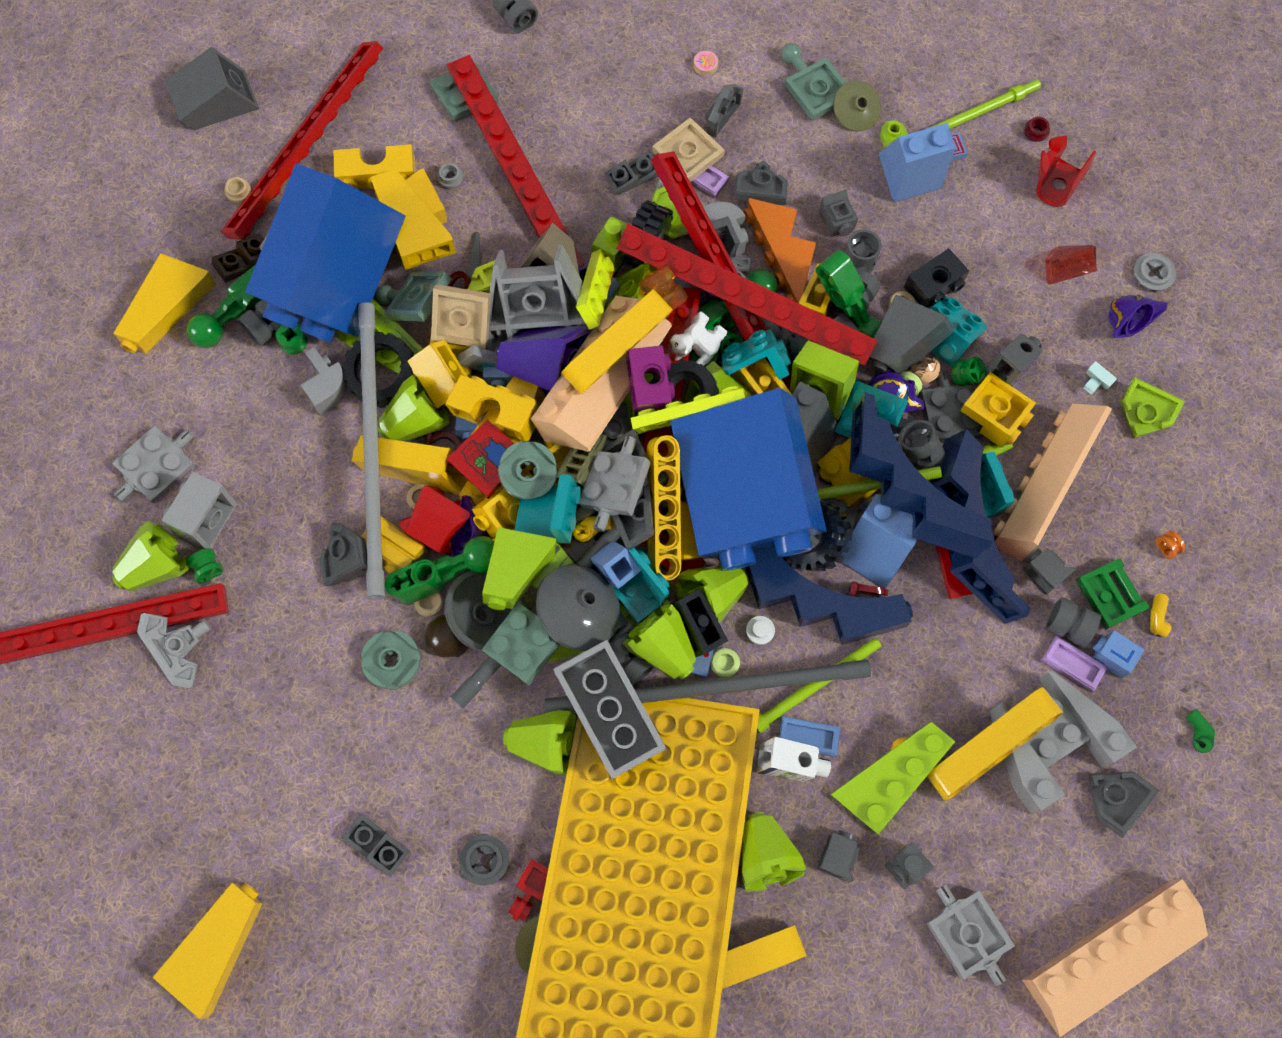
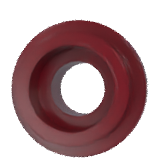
(1039, 123)

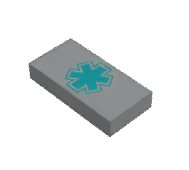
(477, 358)

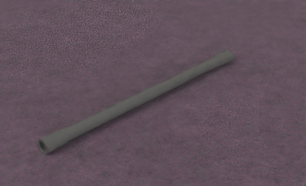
(843, 671)
(474, 683)

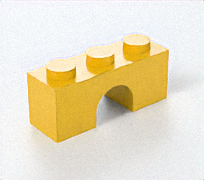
(352, 170)
(474, 397)

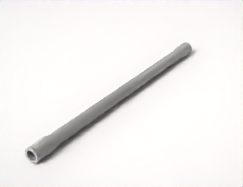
(374, 573)

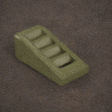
(571, 461)

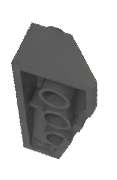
(639, 526)

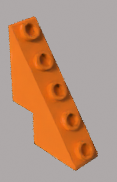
(786, 254)

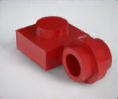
(533, 884)

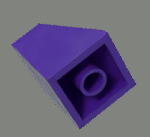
(541, 353)

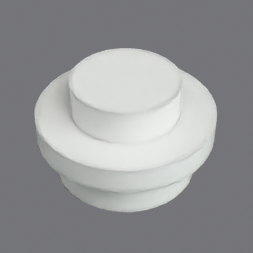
(760, 630)

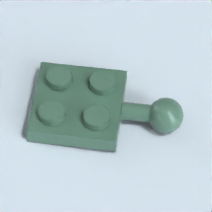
(813, 85)
(450, 97)
(414, 298)
(521, 644)

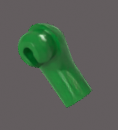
(1203, 732)

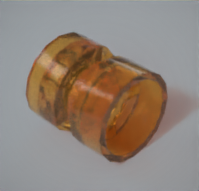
(663, 283)

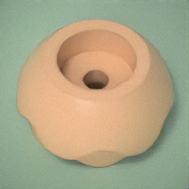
(927, 370)

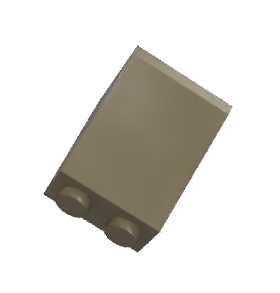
(545, 249)

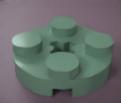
(527, 453)
(392, 676)

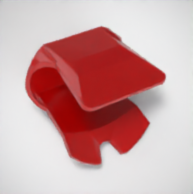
(1053, 168)
(435, 519)

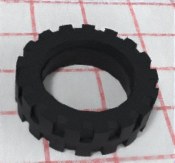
(353, 366)

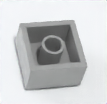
(199, 511)

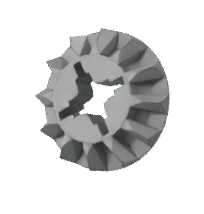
(1152, 262)

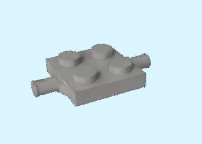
(153, 464)
(614, 483)
(970, 935)

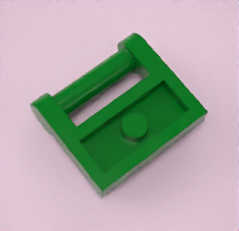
(1105, 596)

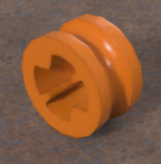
(1170, 544)

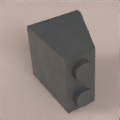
(210, 90)
(907, 335)
(817, 422)

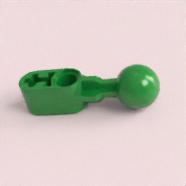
(846, 290)
(718, 310)
(206, 329)
(410, 582)

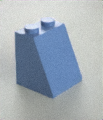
(918, 162)
(880, 543)

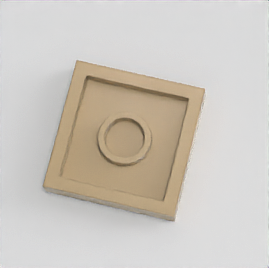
(692, 147)
(460, 316)

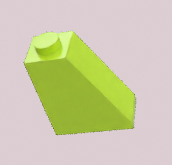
(514, 566)

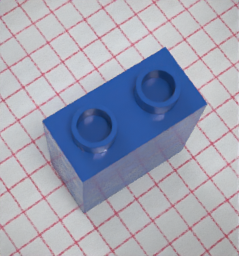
(323, 254)
(749, 479)

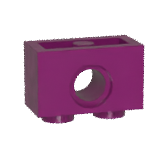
(653, 361)

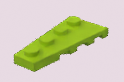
(384, 324)
(889, 782)

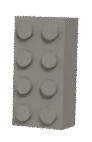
(609, 709)

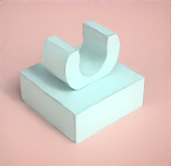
(1099, 377)

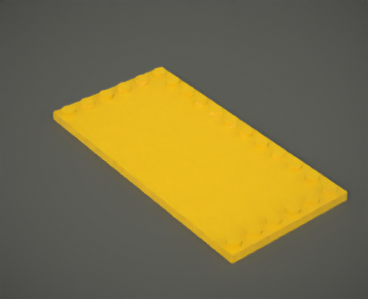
(644, 883)

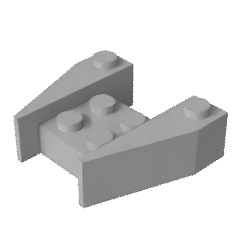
(532, 297)
(1079, 724)

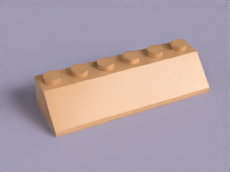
(580, 419)
(1050, 478)
(1117, 956)

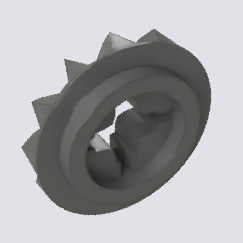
(470, 855)

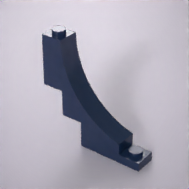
(935, 516)
(988, 574)
(853, 616)

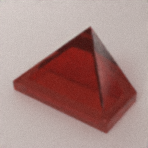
(1070, 262)

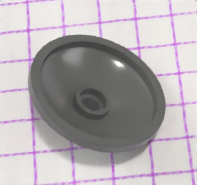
(461, 605)
(568, 615)

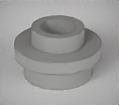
(450, 169)

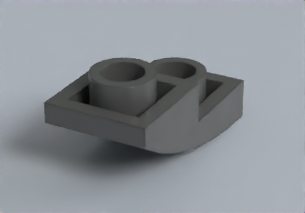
(630, 175)
(375, 845)

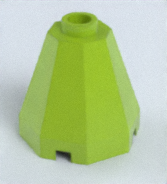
(411, 413)
(149, 559)
(719, 587)
(663, 643)
(543, 739)
(768, 854)

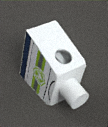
(791, 760)

